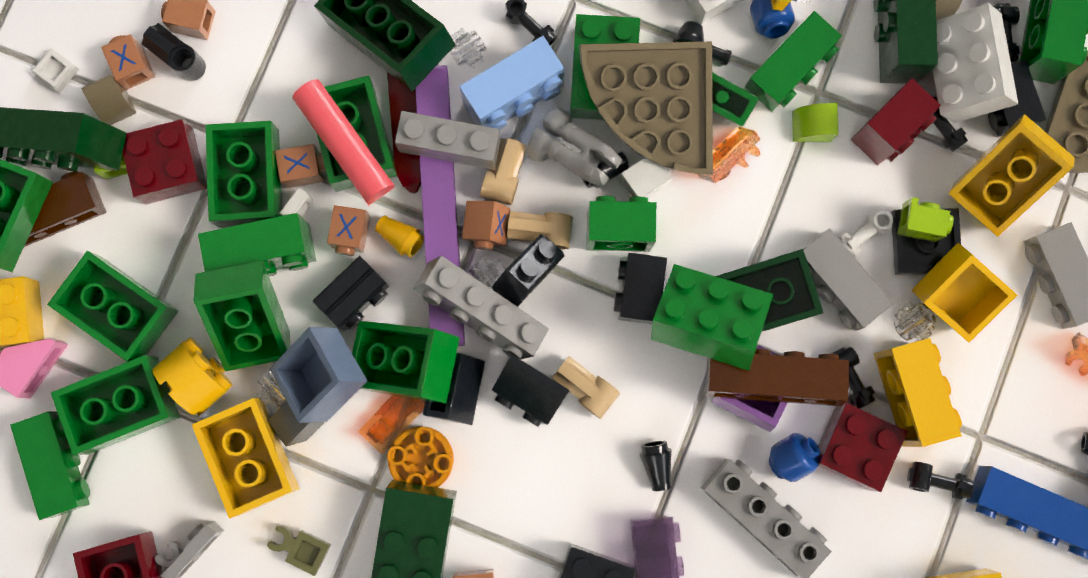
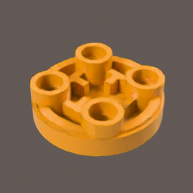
(421, 457)

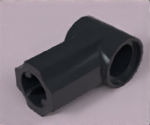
(173, 52)

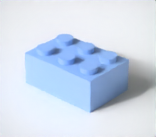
(513, 85)

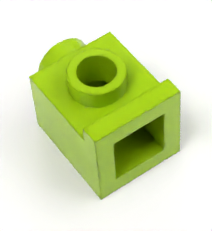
(924, 220)

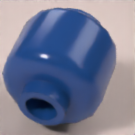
(770, 21)
(794, 457)

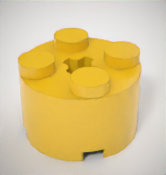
(192, 377)

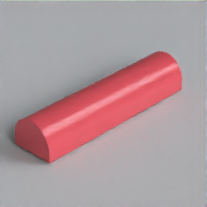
(342, 141)

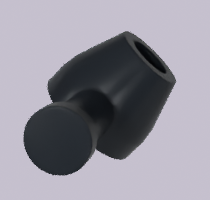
(693, 32)

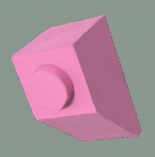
(27, 365)

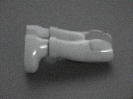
(581, 163)

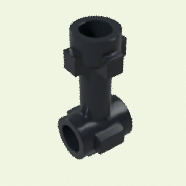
(517, 14)
(1010, 17)
(953, 137)
(861, 396)
(921, 479)

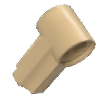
(502, 182)
(528, 226)
(592, 391)

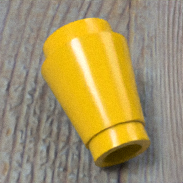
(400, 236)

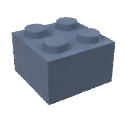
(318, 374)

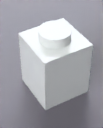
(645, 178)

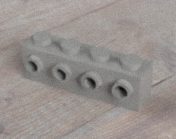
(480, 308)
(766, 519)

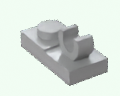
(200, 540)

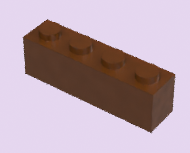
(67, 205)
(782, 379)

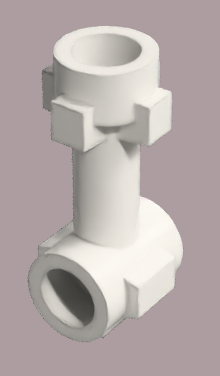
(877, 223)

